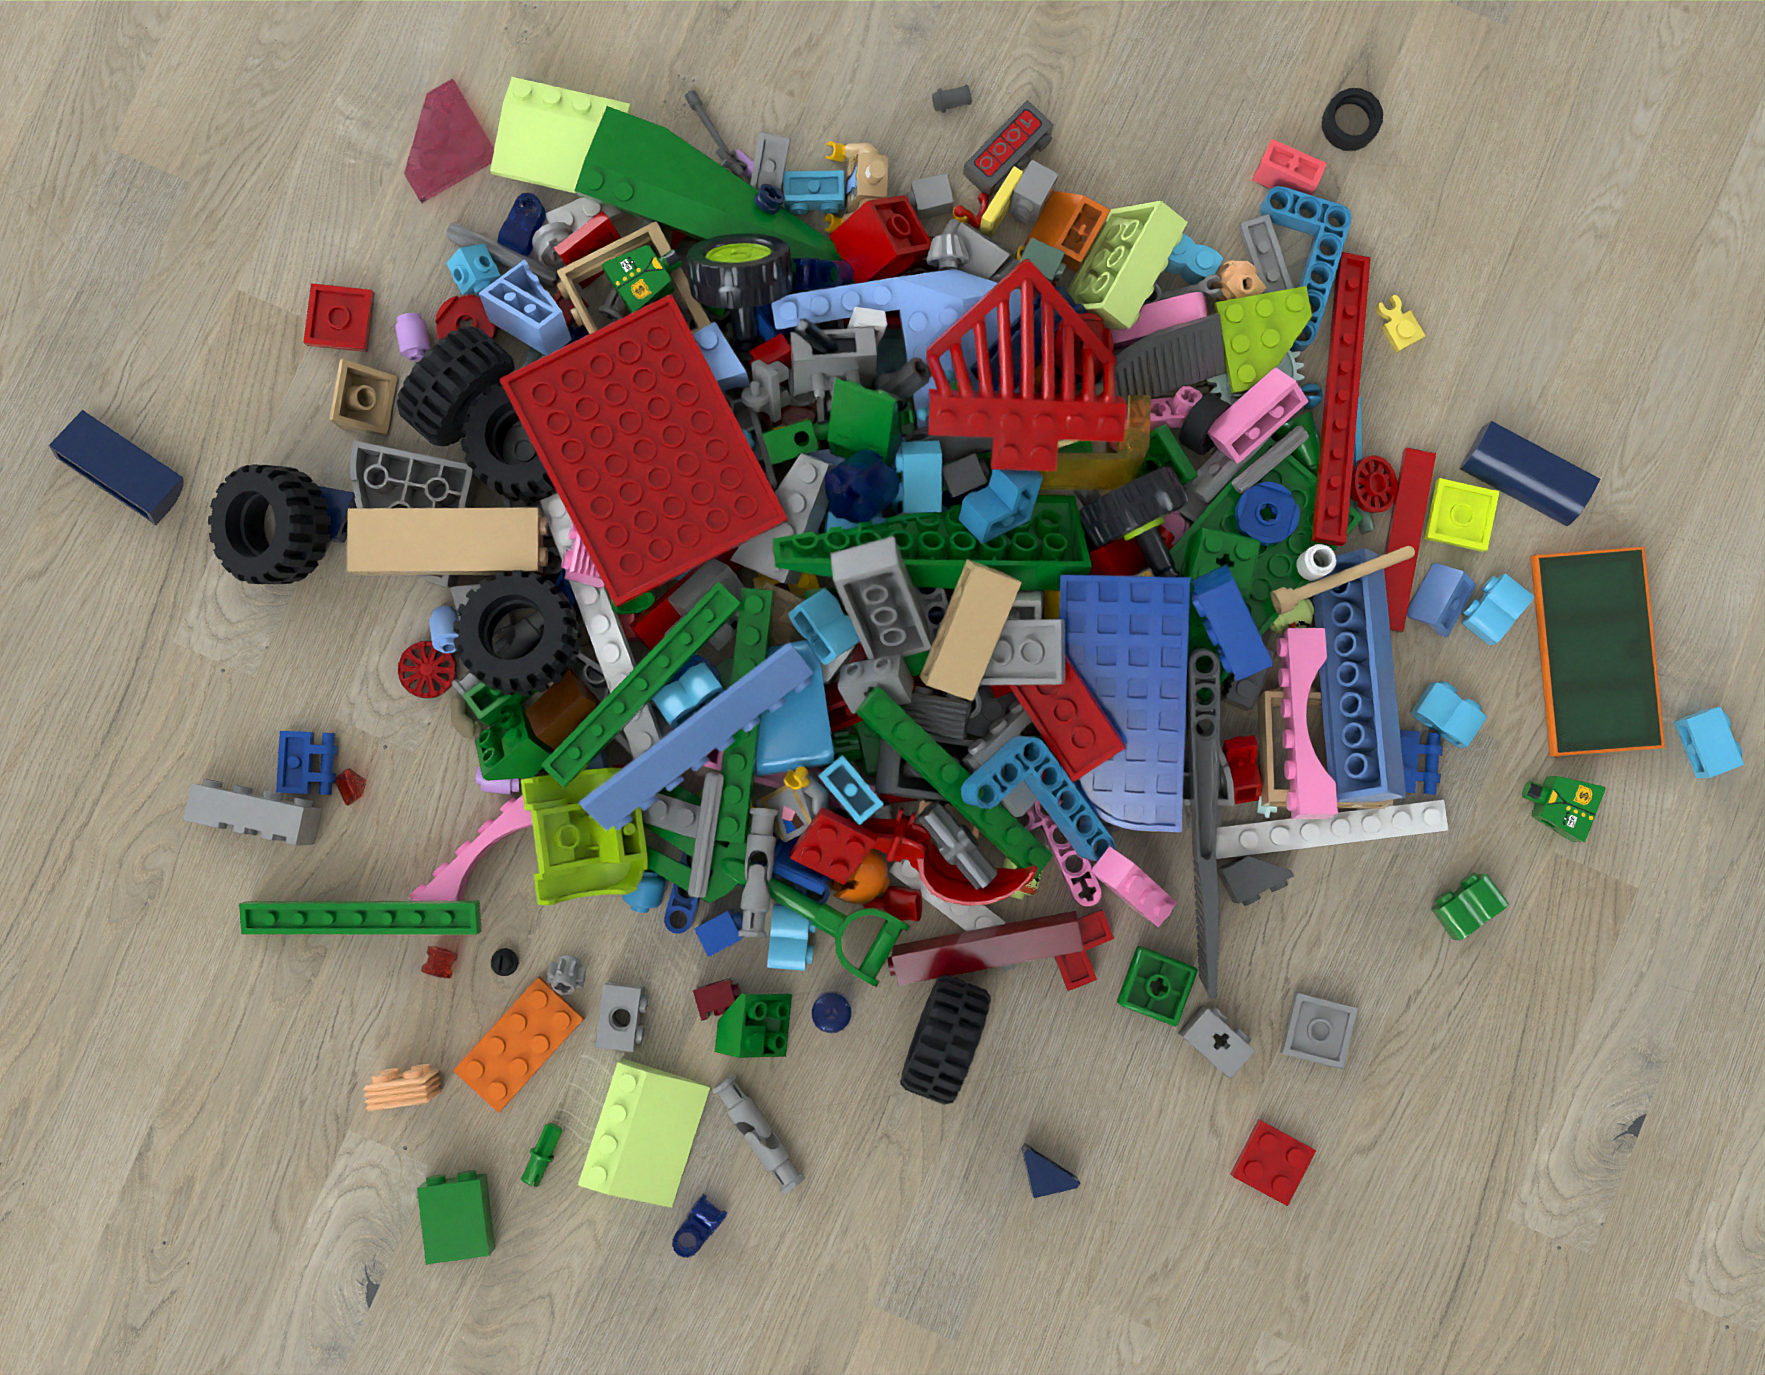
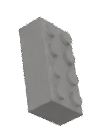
(881, 599)

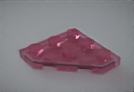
(446, 143)

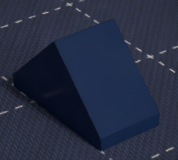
(1045, 1175)

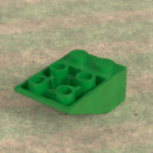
(863, 422)

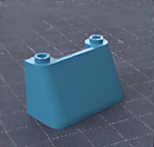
(798, 729)

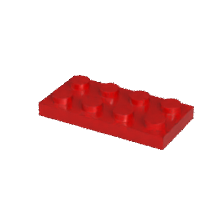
(1071, 722)

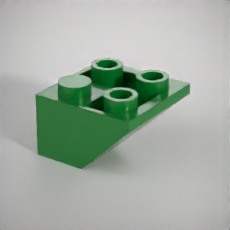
(511, 748)
(755, 1026)

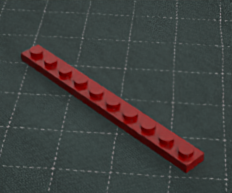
(1341, 400)

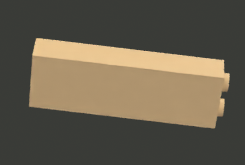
(446, 541)

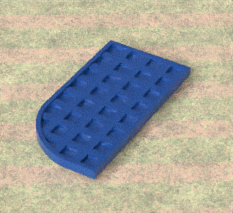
(1132, 654)

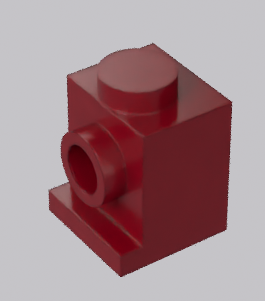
(716, 997)

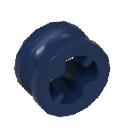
(769, 199)

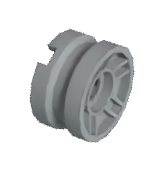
(546, 239)

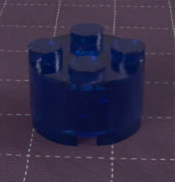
(861, 487)

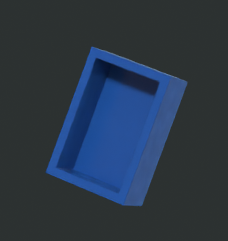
(1229, 623)

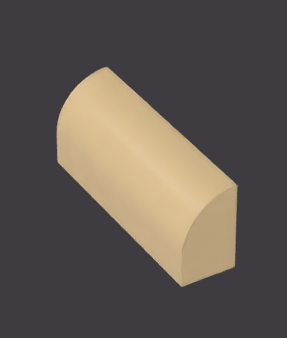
(969, 630)

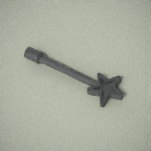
(730, 159)

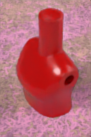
(899, 902)

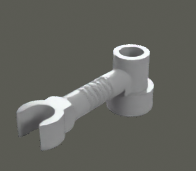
(1203, 286)

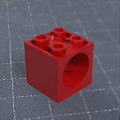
(881, 239)

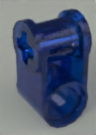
(520, 227)
(816, 273)
(701, 1223)

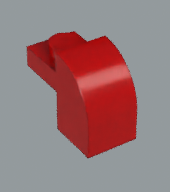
(1241, 758)

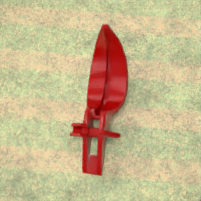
(910, 841)

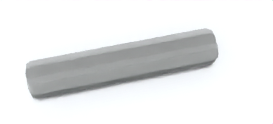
(1270, 459)

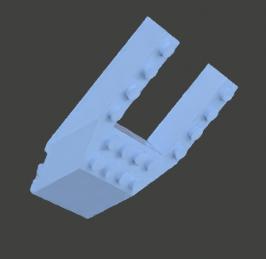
(926, 310)

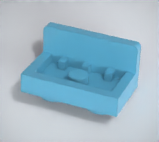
(814, 191)

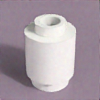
(1316, 562)

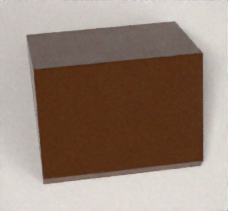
(561, 709)

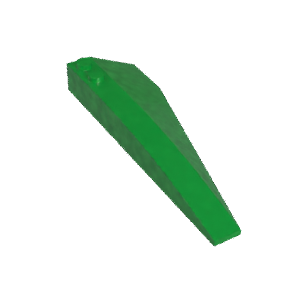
(668, 181)
(939, 545)

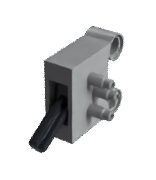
(826, 355)

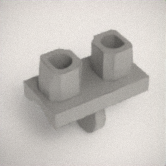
(765, 392)

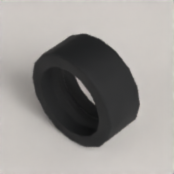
(1360, 98)
(1198, 422)

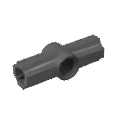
(904, 381)
(957, 844)

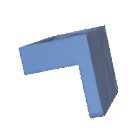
(1441, 598)

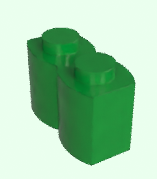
(1469, 905)

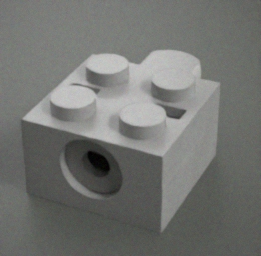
(698, 586)

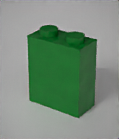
(455, 1217)

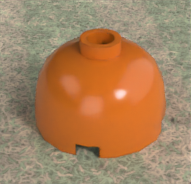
(866, 881)

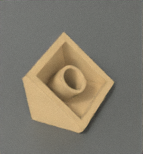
(363, 398)

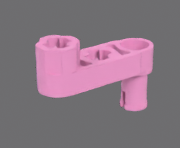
(1170, 410)

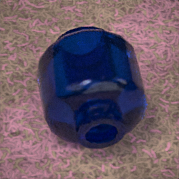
(831, 1000)

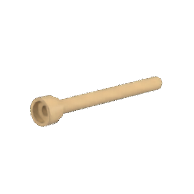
(1286, 599)

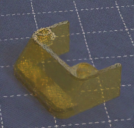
(1106, 470)

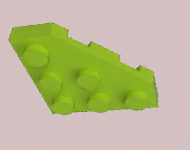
(1260, 333)

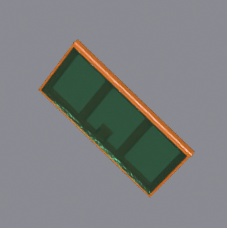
(1597, 651)

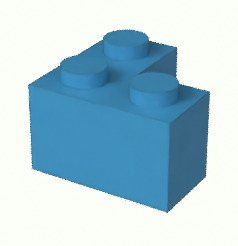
(1002, 504)

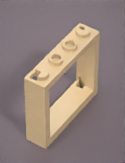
(591, 265)
(1277, 797)

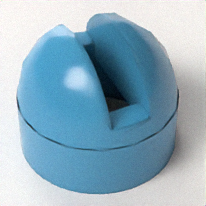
(1313, 400)

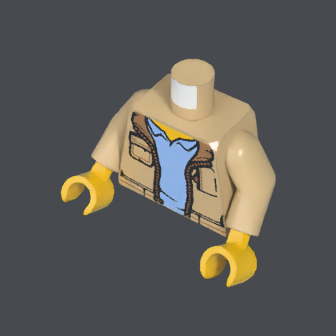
(864, 177)

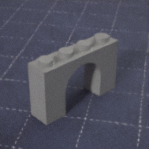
(1001, 731)

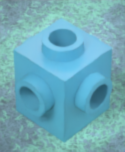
(473, 269)

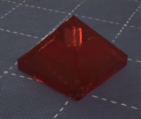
(350, 786)

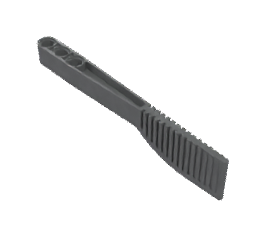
(1147, 367)
(1203, 785)

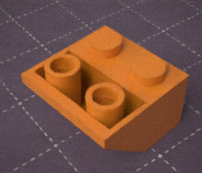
(1070, 225)

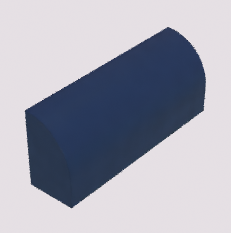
(1016, 343)
(118, 467)
(1529, 473)

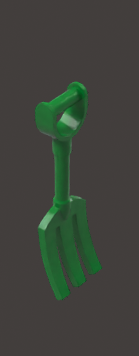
(729, 872)

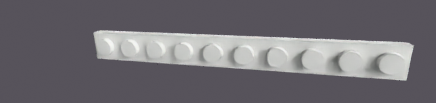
(604, 631)

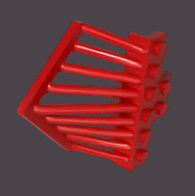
(1025, 423)

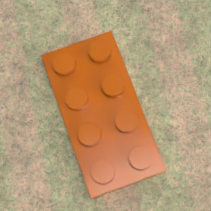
(519, 1044)

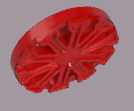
(1373, 484)
(426, 670)

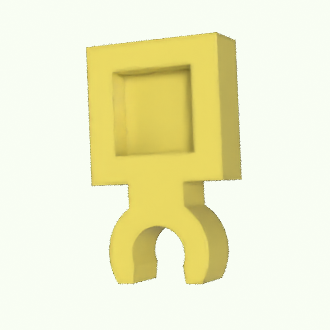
(1401, 328)

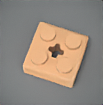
(398, 1089)

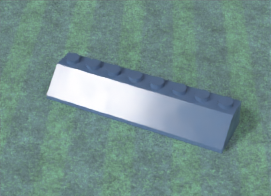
(1359, 686)
(696, 737)

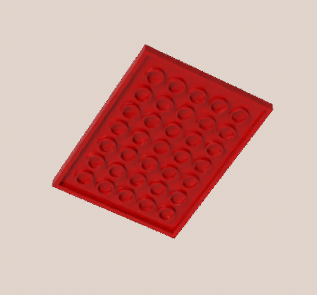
(643, 450)

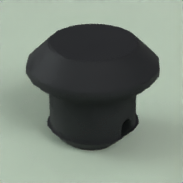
(504, 962)

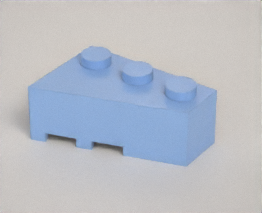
(525, 310)

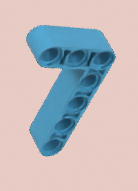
(1323, 235)
(1047, 792)

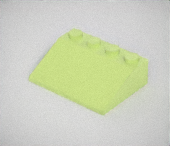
(547, 133)
(1126, 262)
(644, 1134)

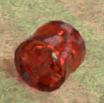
(439, 962)

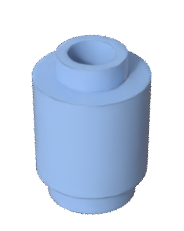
(442, 629)

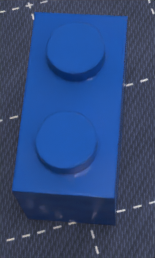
(720, 931)

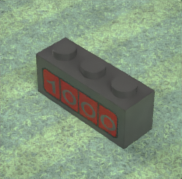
(1008, 147)

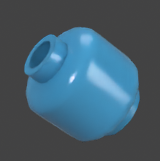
(649, 892)

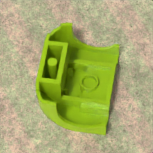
(573, 849)

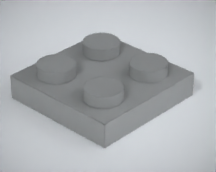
(1319, 1030)

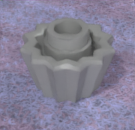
(947, 252)

